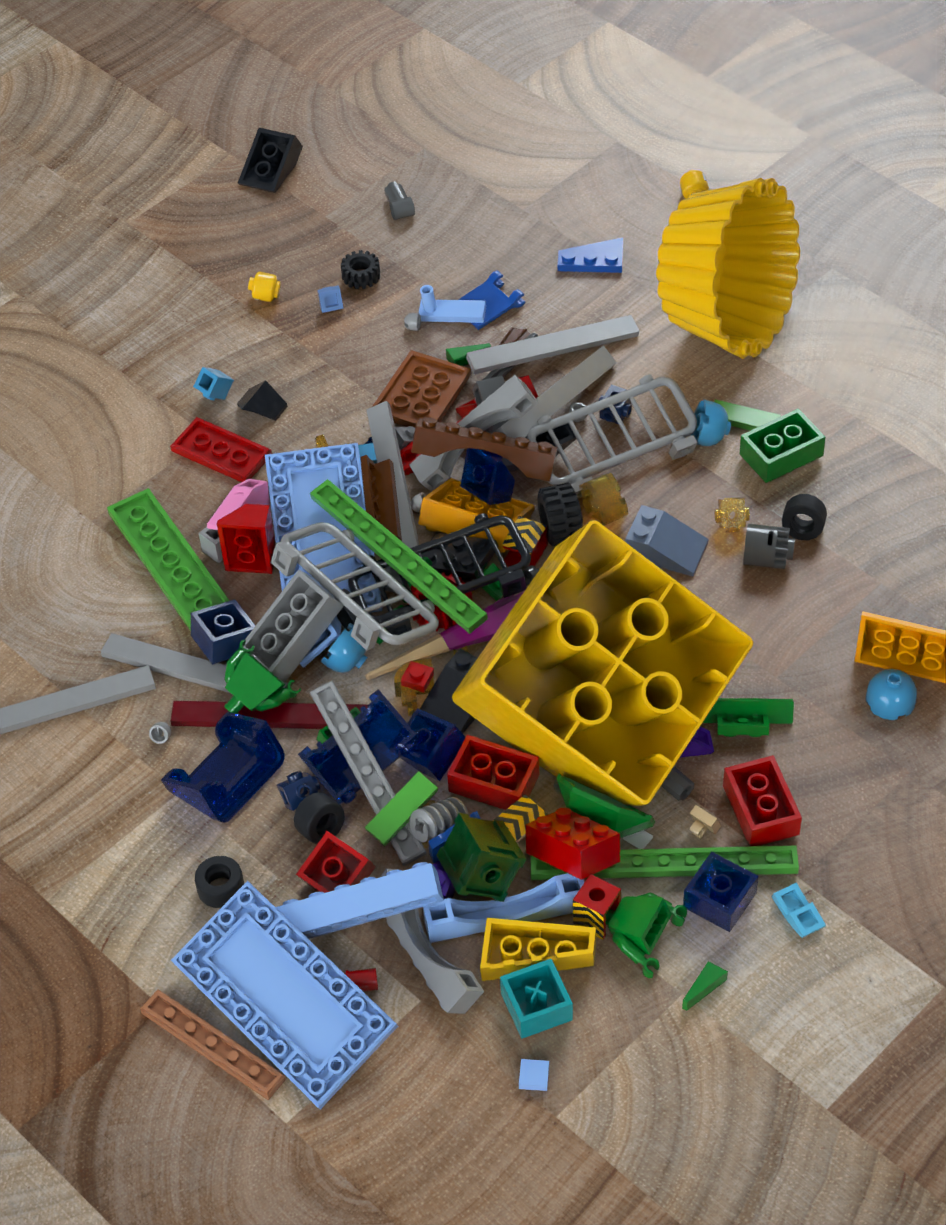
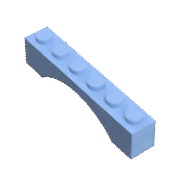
(462, 918)

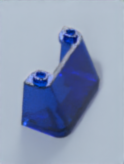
(386, 736)
(232, 771)

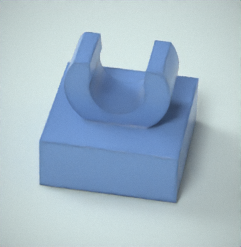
(330, 299)

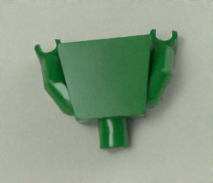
(253, 683)
(639, 924)

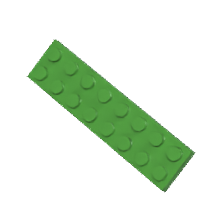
(166, 554)

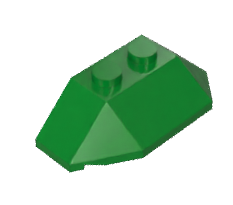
(603, 808)

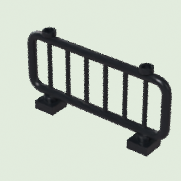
(510, 578)

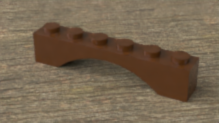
(532, 458)

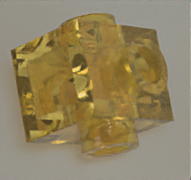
(728, 505)

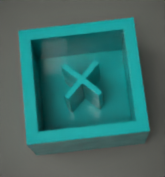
(536, 998)

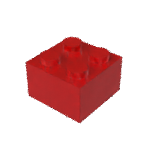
(333, 865)

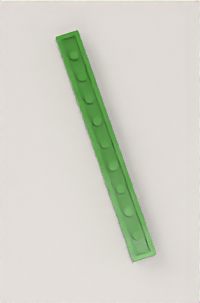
(399, 556)
(685, 862)

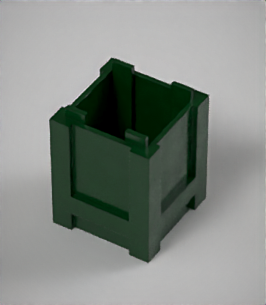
(481, 857)

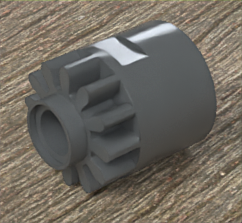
(768, 546)

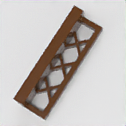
(381, 493)

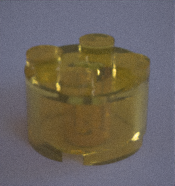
(604, 499)

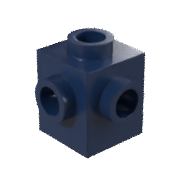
(623, 408)
(297, 788)

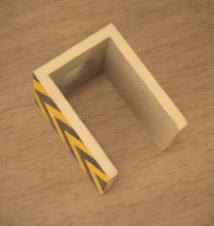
(518, 815)

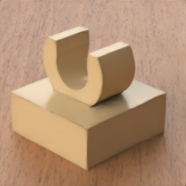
(703, 822)

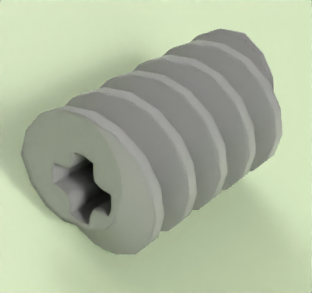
(435, 818)

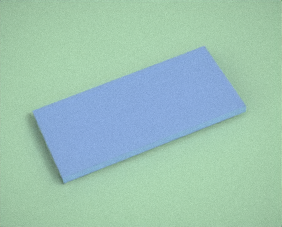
(291, 480)
(284, 994)

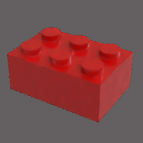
(492, 773)
(762, 801)
(572, 843)

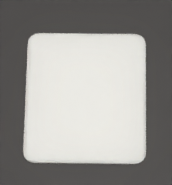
(639, 839)

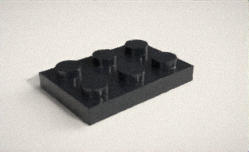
(460, 557)

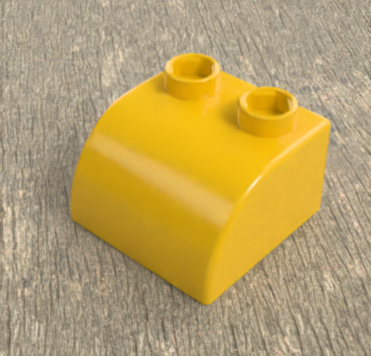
(604, 667)

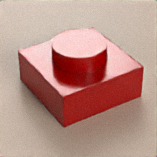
(417, 676)

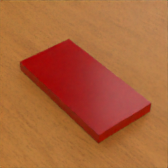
(220, 450)

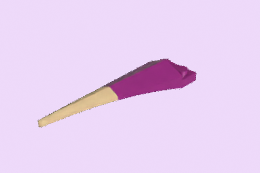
(453, 637)

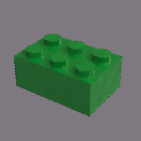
(782, 445)

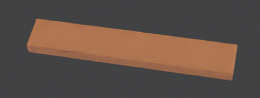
(213, 1044)

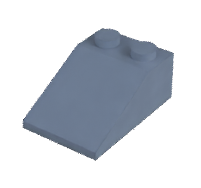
(666, 541)

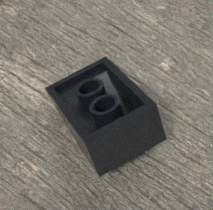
(270, 160)
(440, 701)

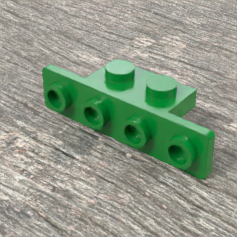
(749, 715)

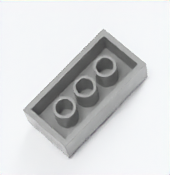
(292, 625)

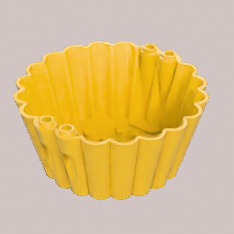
(731, 265)

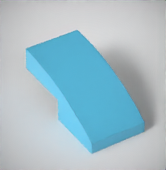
(797, 911)

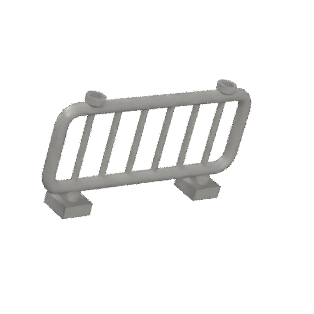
(680, 447)
(365, 628)

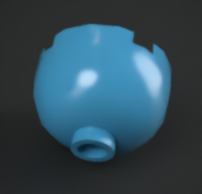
(711, 423)
(345, 653)
(891, 694)

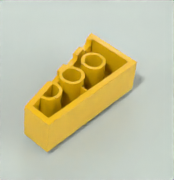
(519, 944)

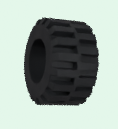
(559, 511)

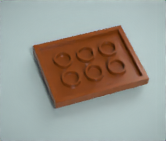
(423, 388)

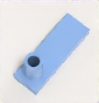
(449, 310)

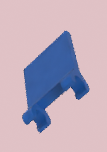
(496, 301)

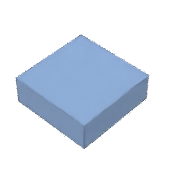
(534, 1074)

